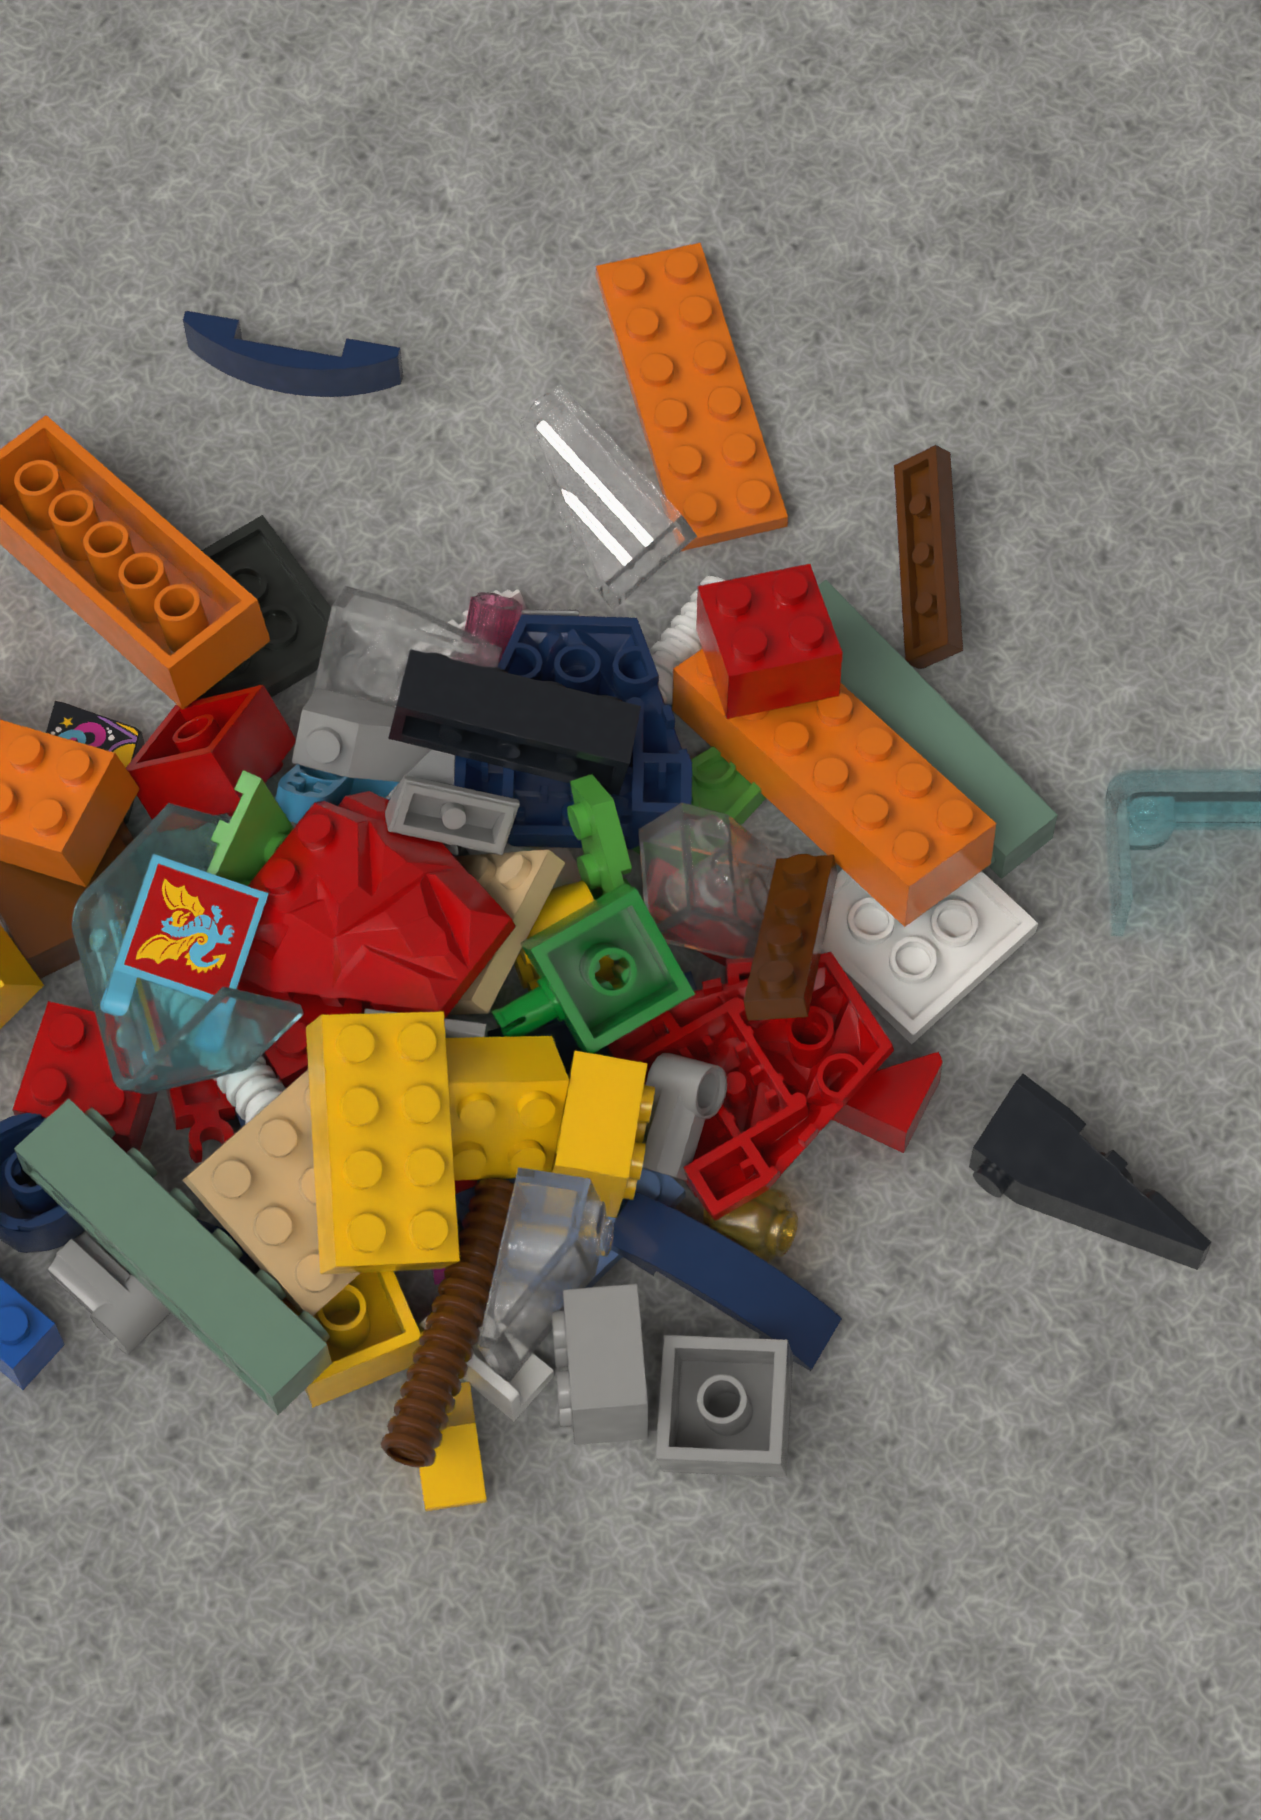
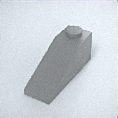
(352, 739)

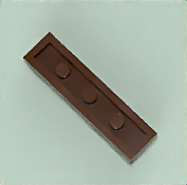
(928, 557)
(791, 937)

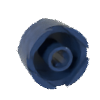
(28, 1214)

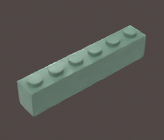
(939, 735)
(174, 1255)

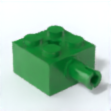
(569, 956)

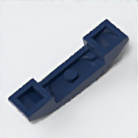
(360, 369)
(724, 1276)

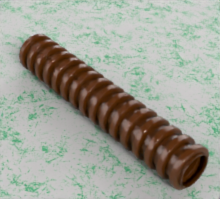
(450, 1331)

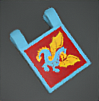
(184, 934)

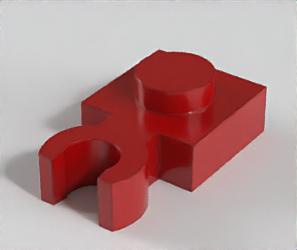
(205, 1111)

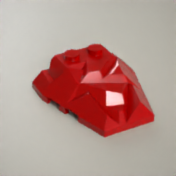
(370, 915)
(780, 1077)

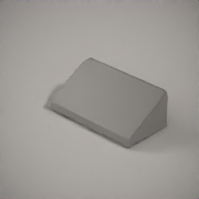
(451, 814)

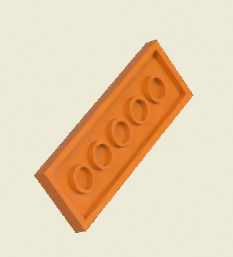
(691, 394)

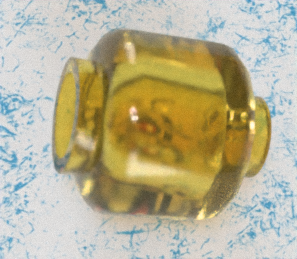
(761, 1225)

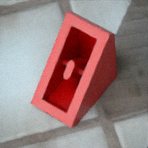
(893, 1101)

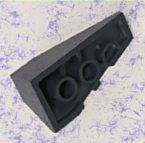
(1045, 1164)

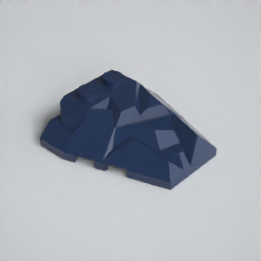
(598, 659)

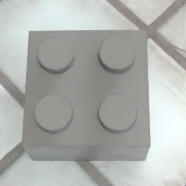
(604, 1354)
(724, 1406)

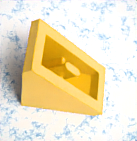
(457, 1471)

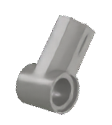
(683, 1098)
(112, 1296)

